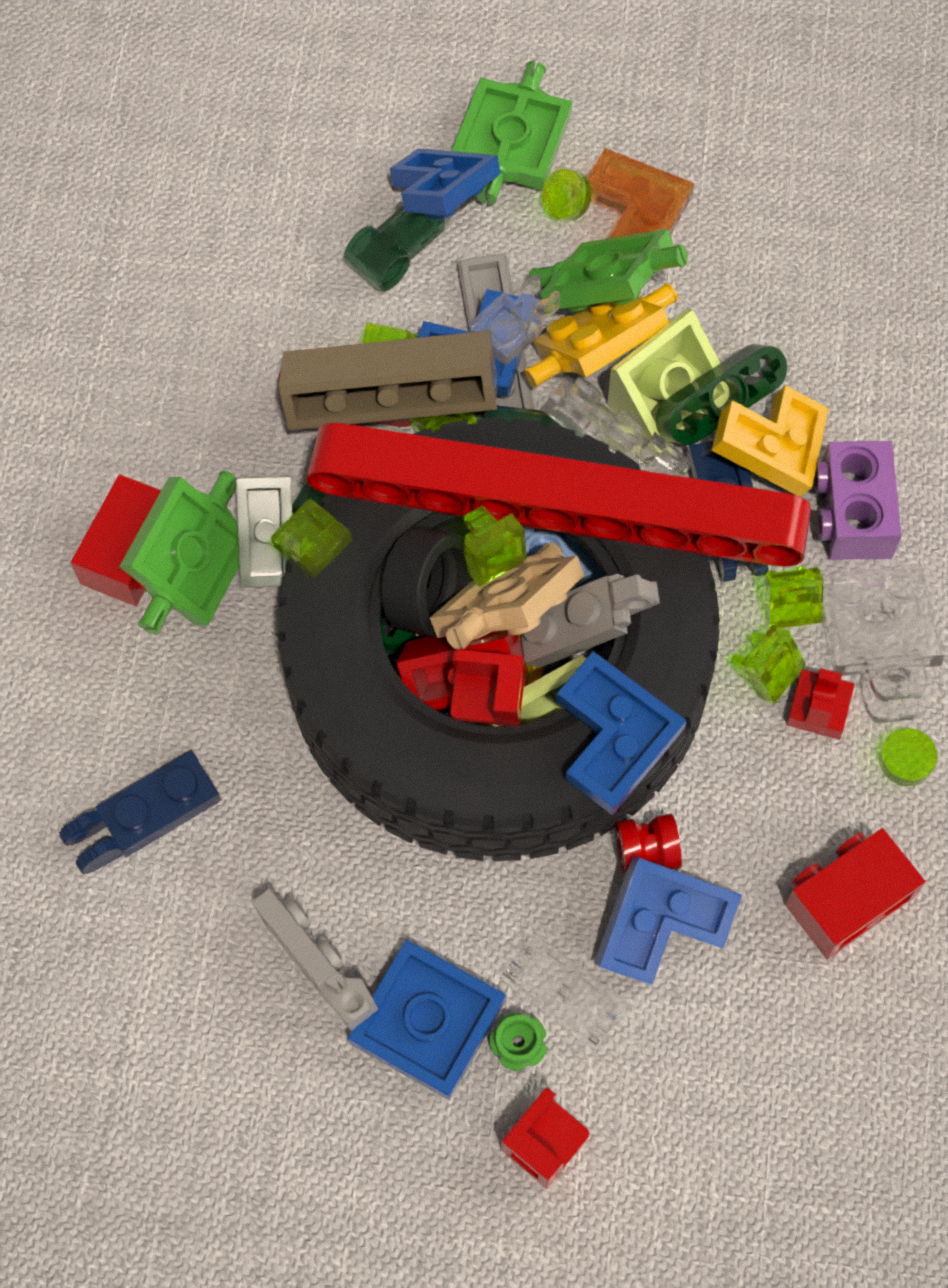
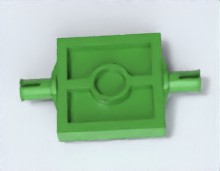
(517, 126)
(610, 269)
(186, 552)

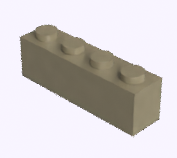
(389, 380)

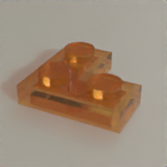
(644, 193)

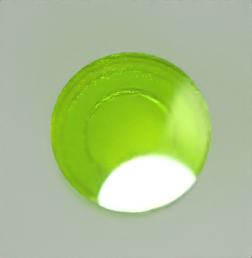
(566, 194)
(908, 757)

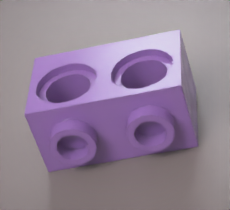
(870, 500)

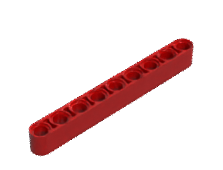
(561, 494)

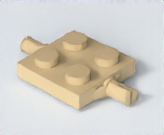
(510, 600)

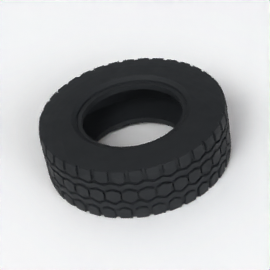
(458, 780)

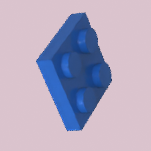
(428, 1019)

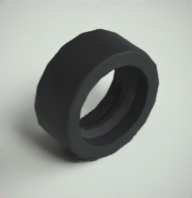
(408, 571)

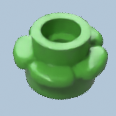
(521, 1026)

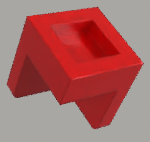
(488, 687)
(544, 1139)

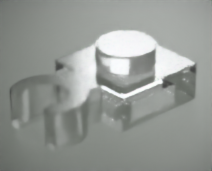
(515, 321)

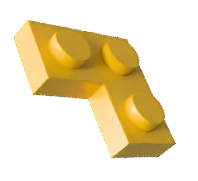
(777, 448)

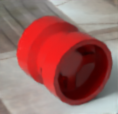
(653, 841)

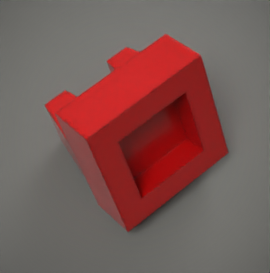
(821, 703)

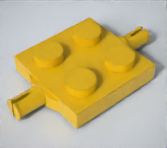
(598, 335)

